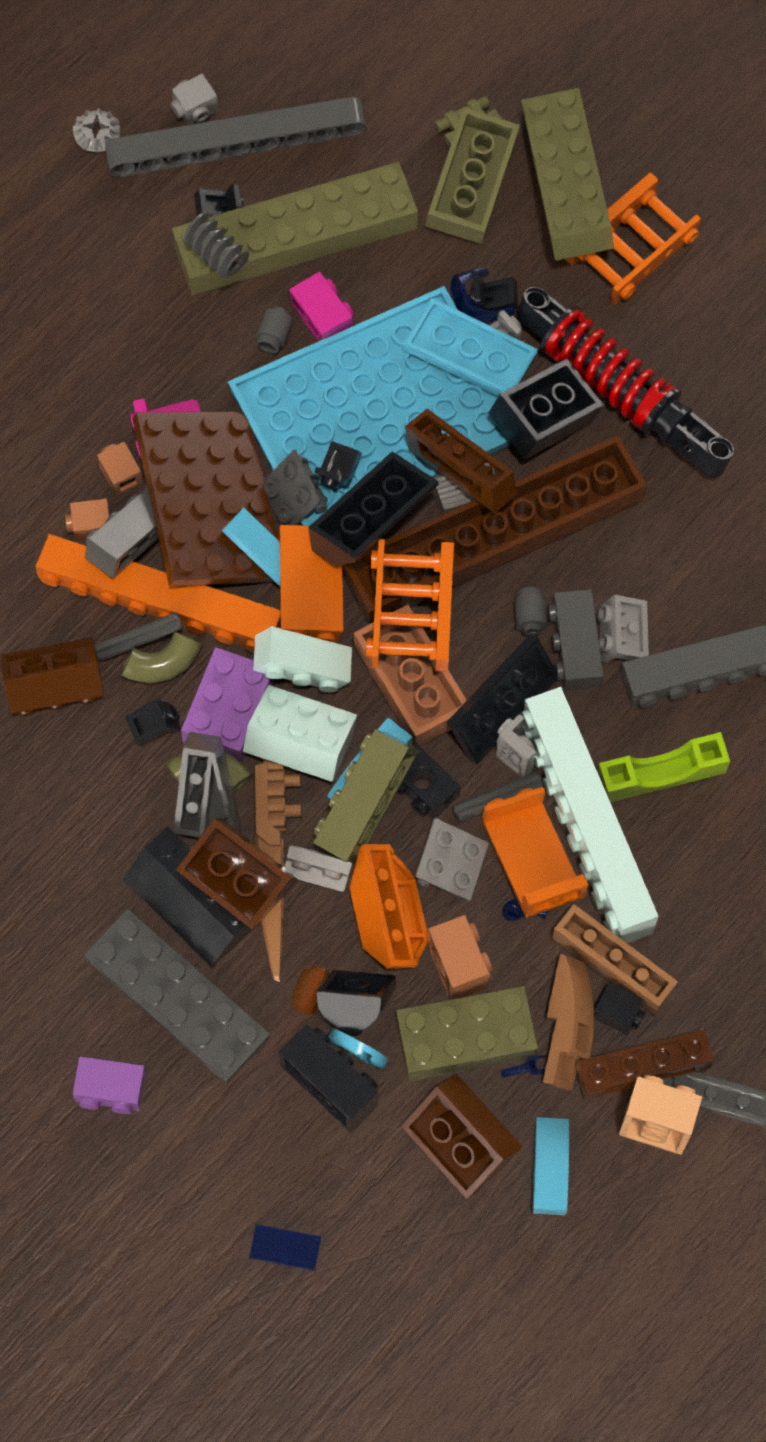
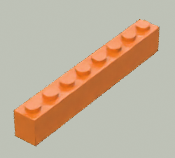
(148, 592)

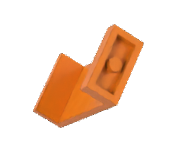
(308, 587)
(532, 852)

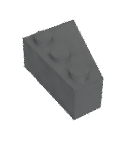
(204, 787)

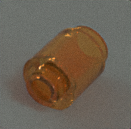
(306, 989)

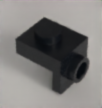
(218, 201)
(494, 294)
(338, 465)

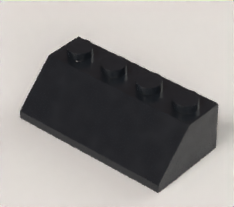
(369, 510)
(181, 904)

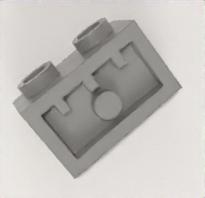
(623, 628)
(515, 748)
(318, 867)

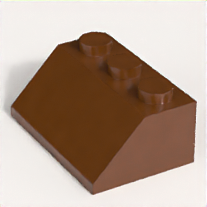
(51, 676)
(236, 873)
(461, 1136)

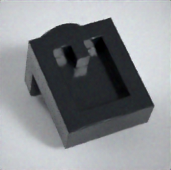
(153, 721)

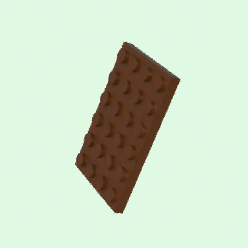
(198, 480)

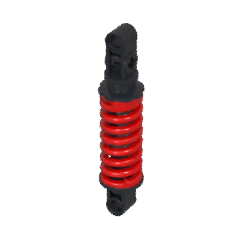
(614, 377)

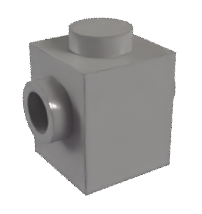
(194, 100)

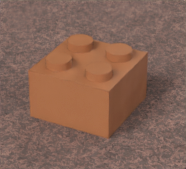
(458, 958)

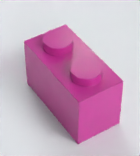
(320, 307)

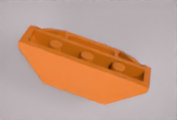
(387, 907)

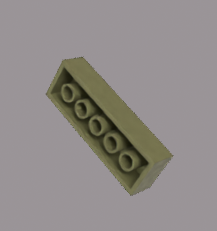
(567, 174)

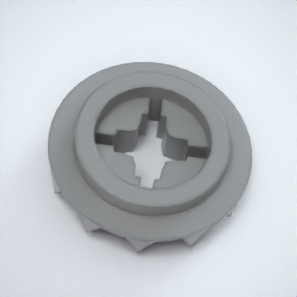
(83, 130)

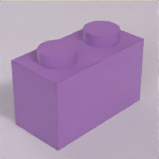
(109, 1085)

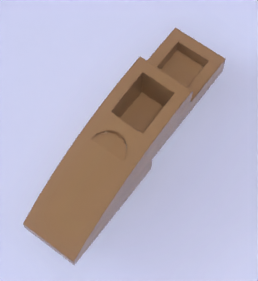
(574, 1016)

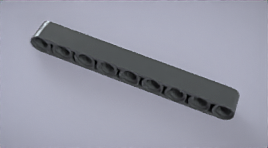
(235, 136)

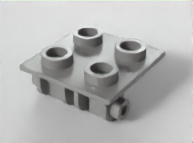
(451, 860)

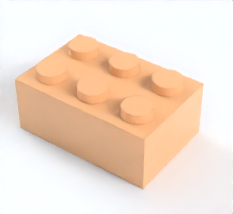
(660, 1114)

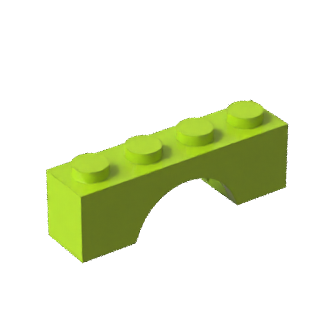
(638, 776)

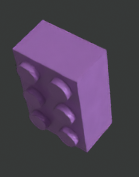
(226, 700)

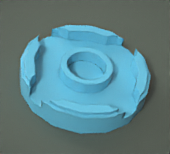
(358, 1049)

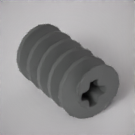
(214, 247)

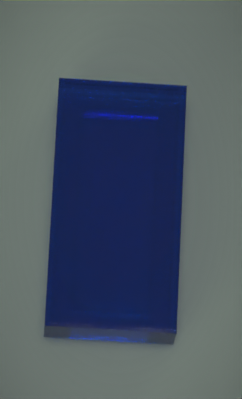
(285, 1248)

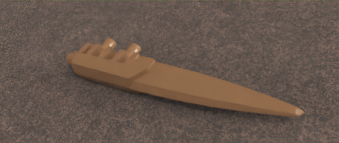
(269, 824)

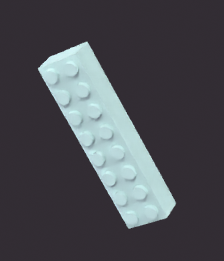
(588, 816)

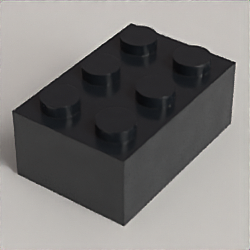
(545, 408)
(329, 1077)

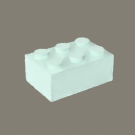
(299, 733)

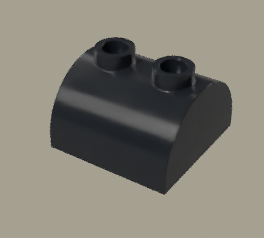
(354, 999)

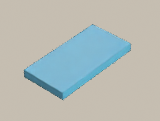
(469, 348)

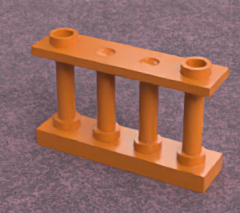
(625, 212)
(439, 591)

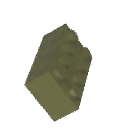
(472, 175)
(365, 795)
(466, 1033)

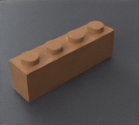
(614, 959)

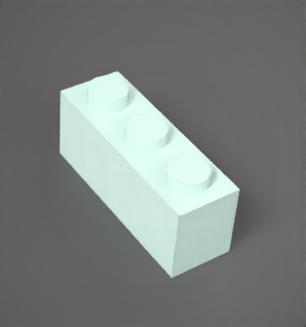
(302, 659)

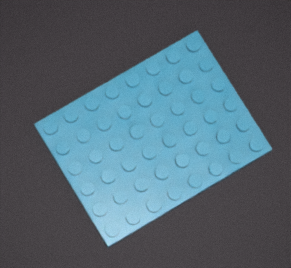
(361, 395)

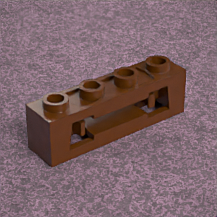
(460, 460)
(661, 1059)

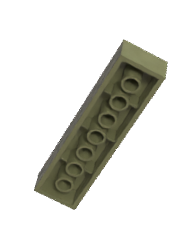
(307, 225)

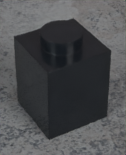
(619, 1009)

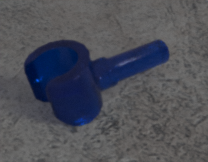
(529, 1066)

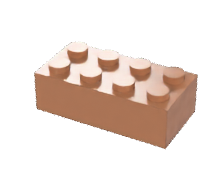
(412, 687)

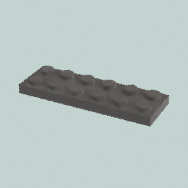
(177, 996)

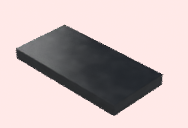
(502, 697)

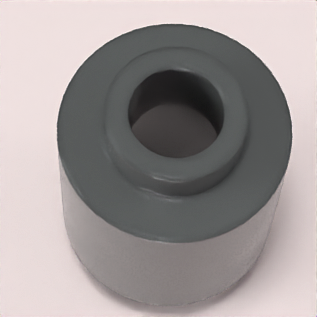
(273, 329)
(530, 611)

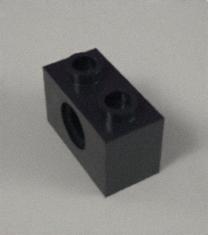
(438, 795)

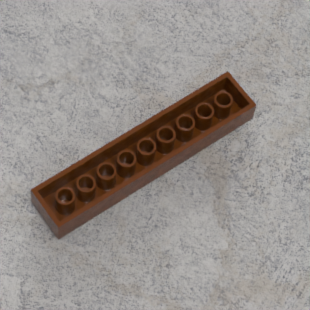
(544, 510)

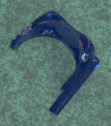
(463, 302)

